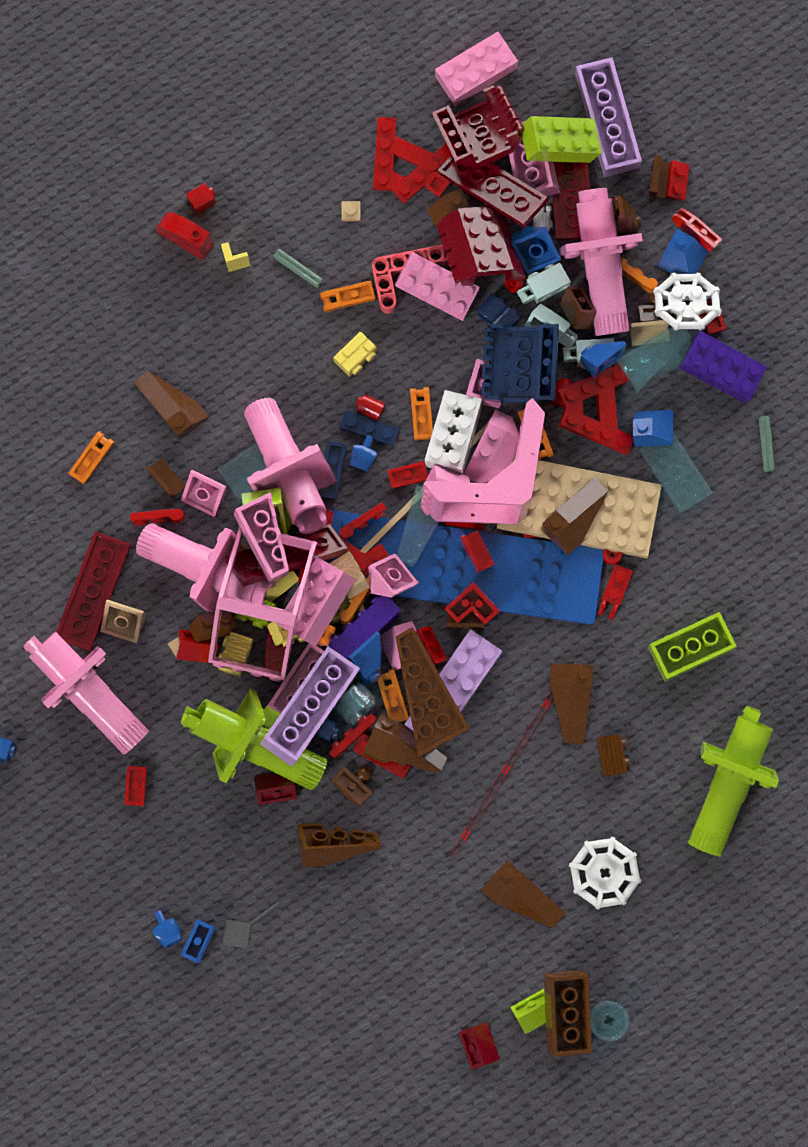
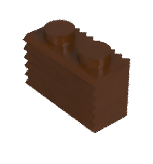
(577, 308)
(203, 625)
(612, 755)

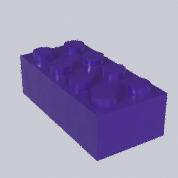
(722, 367)
(375, 618)

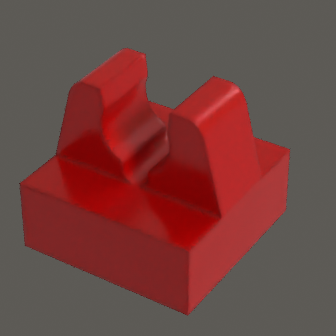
(437, 184)

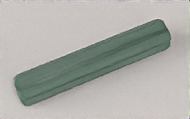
(298, 268)
(766, 444)

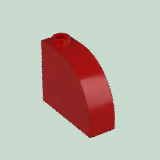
(185, 234)

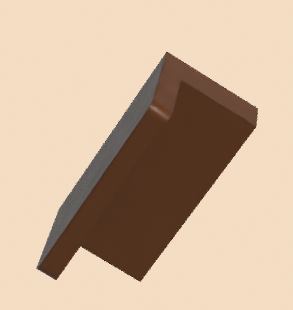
(659, 178)
(166, 478)
(470, 621)

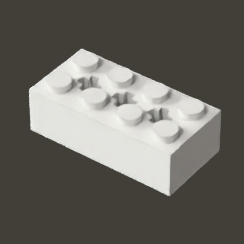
(464, 428)

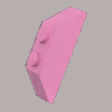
(494, 450)

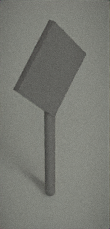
(237, 932)

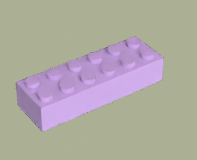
(606, 104)
(467, 669)
(309, 706)

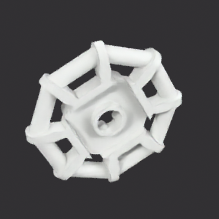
(687, 292)
(616, 872)

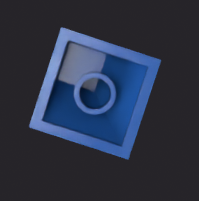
(534, 248)
(683, 255)
(601, 356)
(653, 428)
(369, 659)

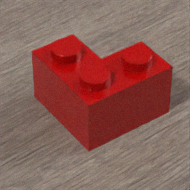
(473, 600)

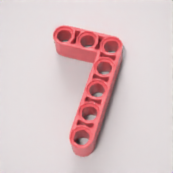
(391, 270)

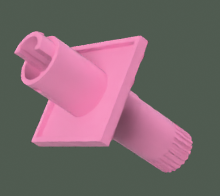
(601, 254)
(292, 471)
(199, 564)
(85, 689)

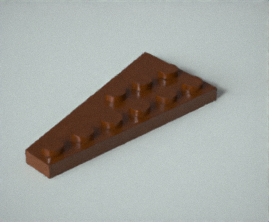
(430, 704)

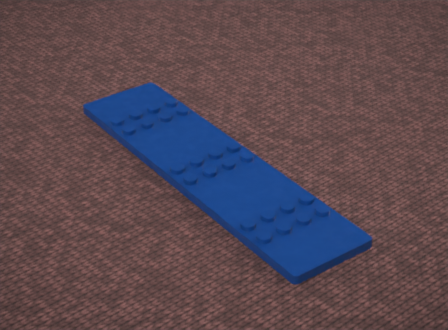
(526, 579)

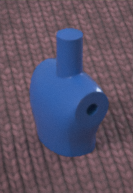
(362, 455)
(167, 931)

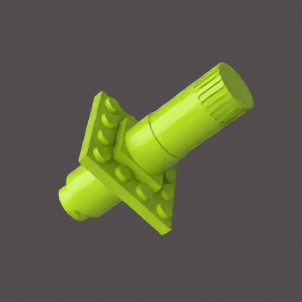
(239, 738)
(735, 772)

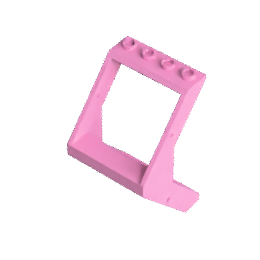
(505, 496)
(259, 611)

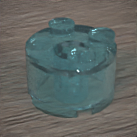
(354, 703)
(613, 1010)

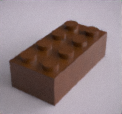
(567, 1013)

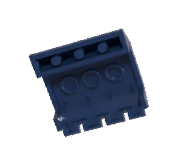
(520, 363)

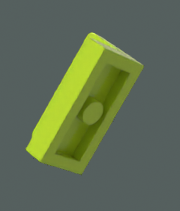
(531, 1012)

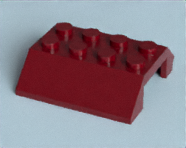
(482, 131)
(479, 245)

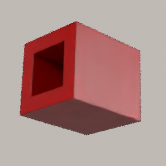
(201, 198)

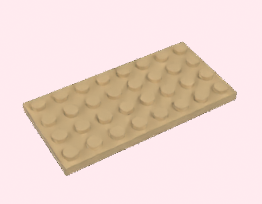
(622, 521)

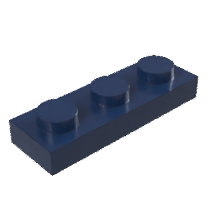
(366, 426)
(335, 458)

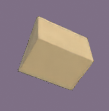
(122, 621)

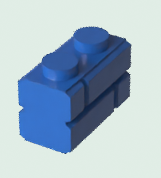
(198, 941)

